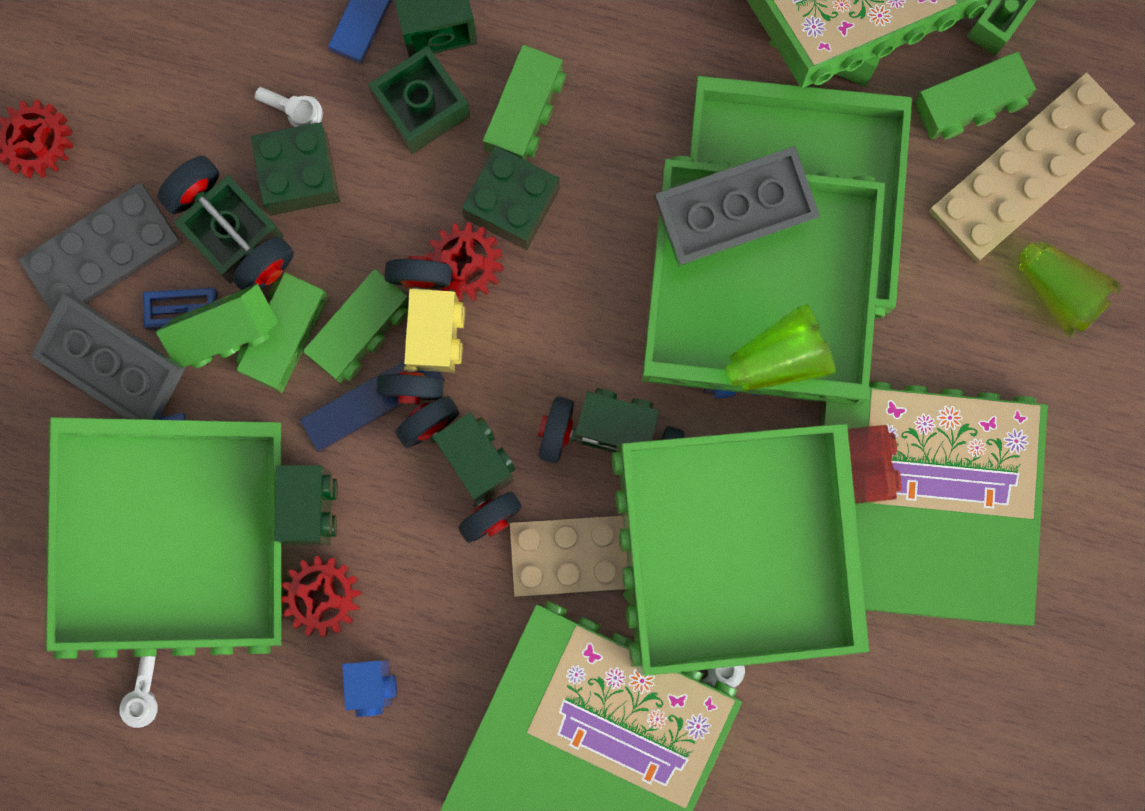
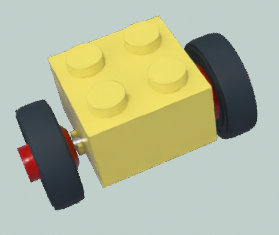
(430, 330)

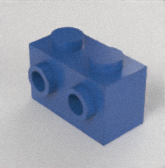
(368, 687)

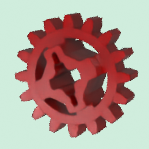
(16, 141)
(479, 264)
(315, 613)

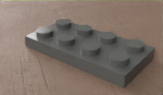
(736, 206)
(101, 249)
(107, 361)

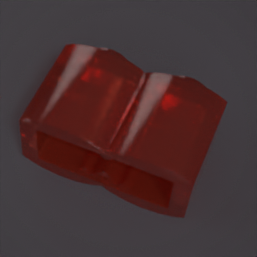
(872, 464)

